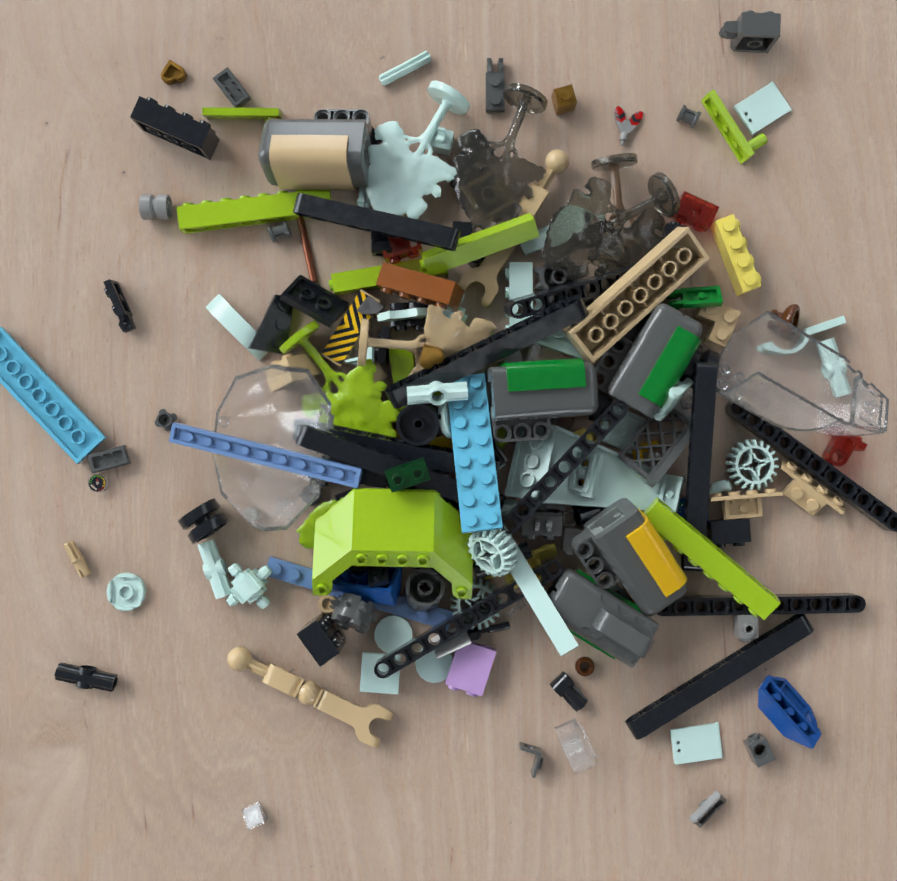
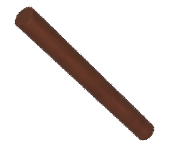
(307, 249)

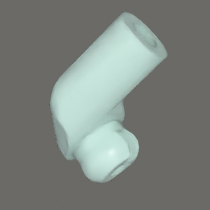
(720, 486)

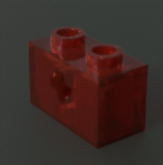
(704, 212)

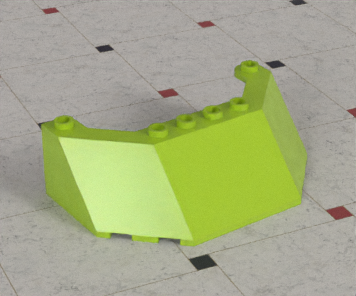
(392, 531)

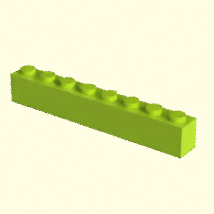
(241, 211)
(711, 559)

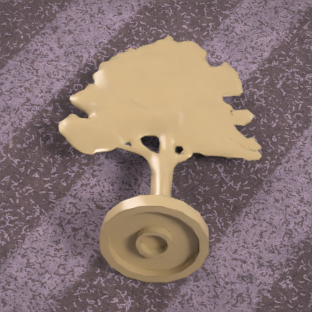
(441, 332)

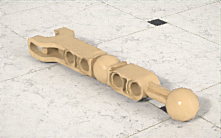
(486, 274)
(311, 694)

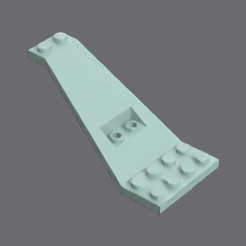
(604, 477)

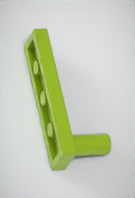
(241, 113)
(730, 131)

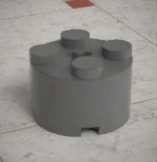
(413, 591)

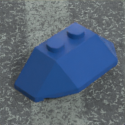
(788, 711)

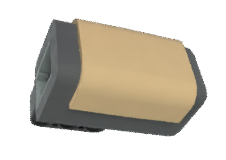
(318, 151)

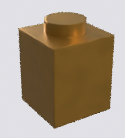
(564, 99)

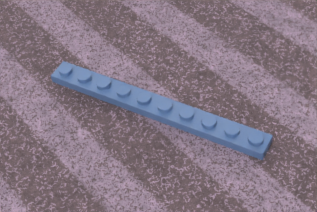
(266, 455)
(302, 577)

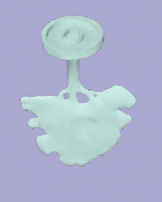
(403, 177)

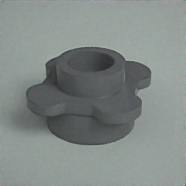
(159, 422)

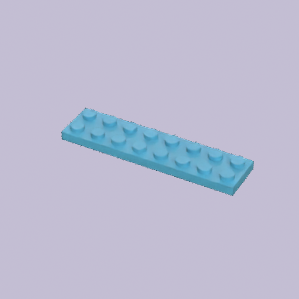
(46, 401)
(475, 458)

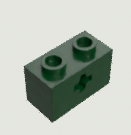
(407, 475)

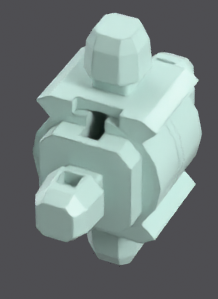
(249, 585)

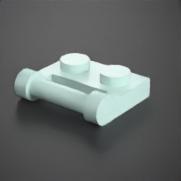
(675, 395)

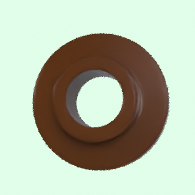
(584, 672)

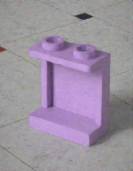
(471, 668)

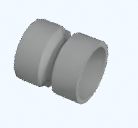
(151, 207)

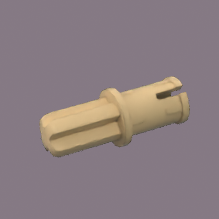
(77, 559)

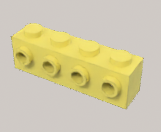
(735, 255)

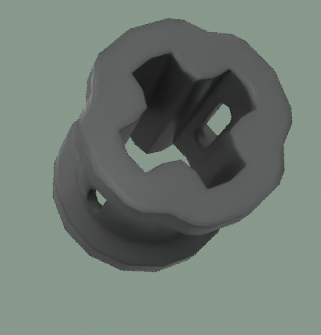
(688, 116)
(279, 231)

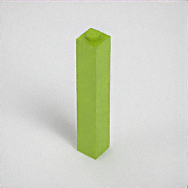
(480, 244)
(366, 278)

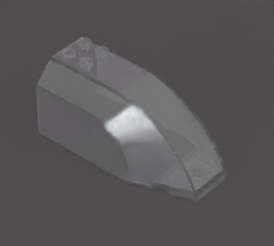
(798, 382)

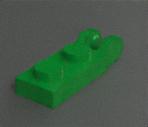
(696, 297)

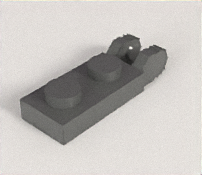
(494, 87)

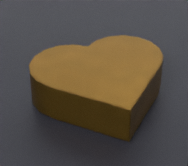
(173, 73)
(430, 355)

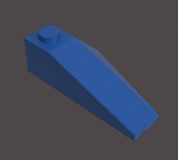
(358, 585)

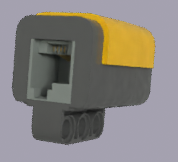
(633, 554)

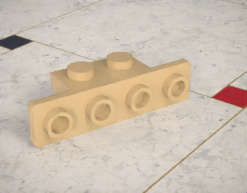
(807, 492)
(743, 506)

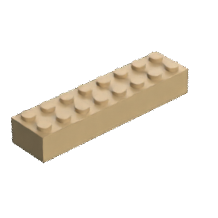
(636, 293)

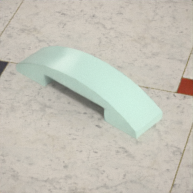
(234, 323)

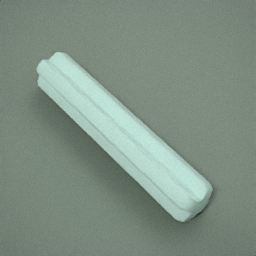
(405, 68)

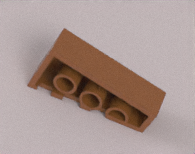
(420, 287)

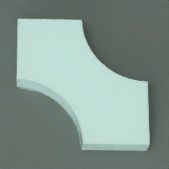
(391, 316)

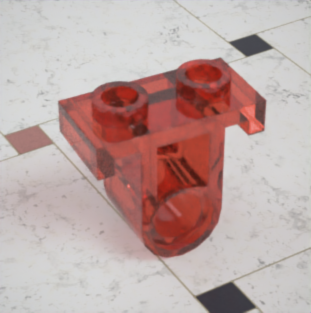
(401, 249)
(843, 447)

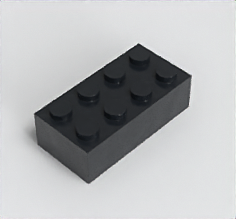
(175, 127)

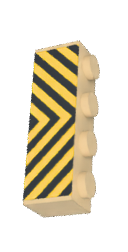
(347, 334)

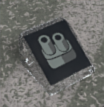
(254, 815)

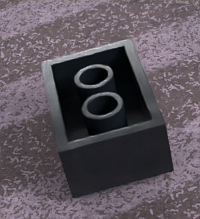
(322, 638)

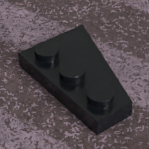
(274, 327)

